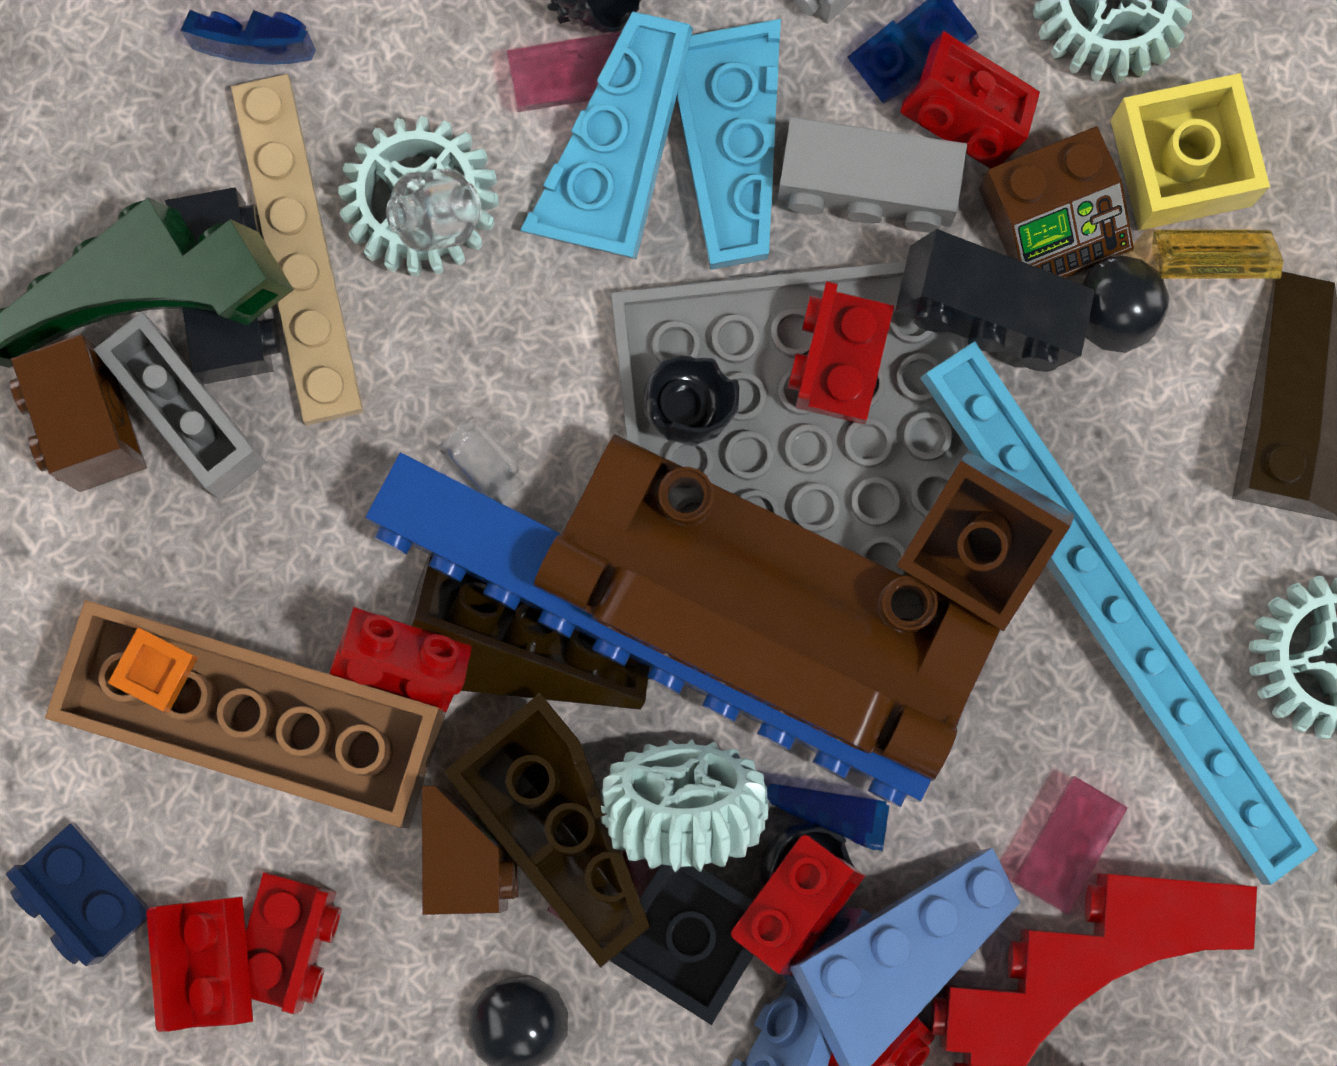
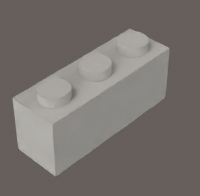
(871, 174)
(180, 406)

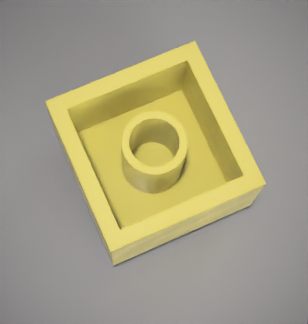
(1189, 151)

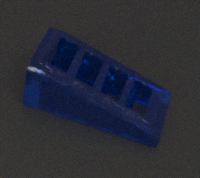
(851, 816)

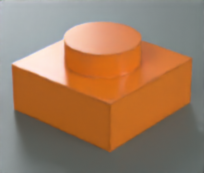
(153, 670)

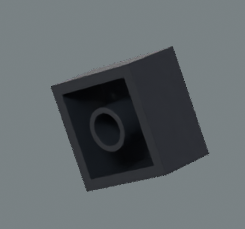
(689, 940)

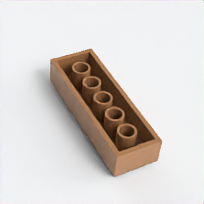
(255, 719)

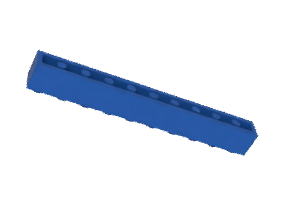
(505, 550)

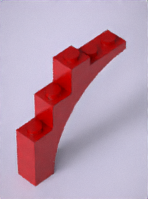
(1134, 926)

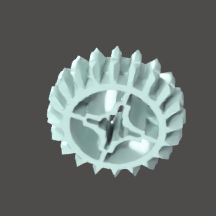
(1158, 28)
(382, 163)
(1282, 666)
(684, 805)

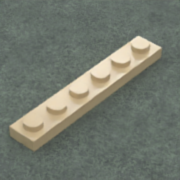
(297, 240)

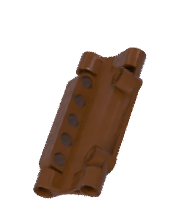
(768, 609)

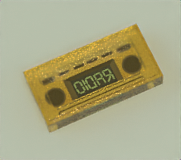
(1217, 254)

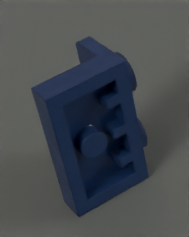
(78, 897)

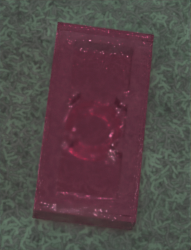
(558, 71)
(1069, 844)

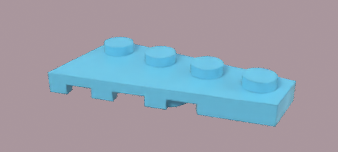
(730, 137)
(611, 163)

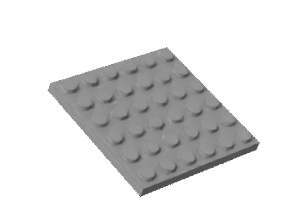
(827, 474)

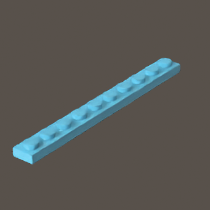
(1128, 625)

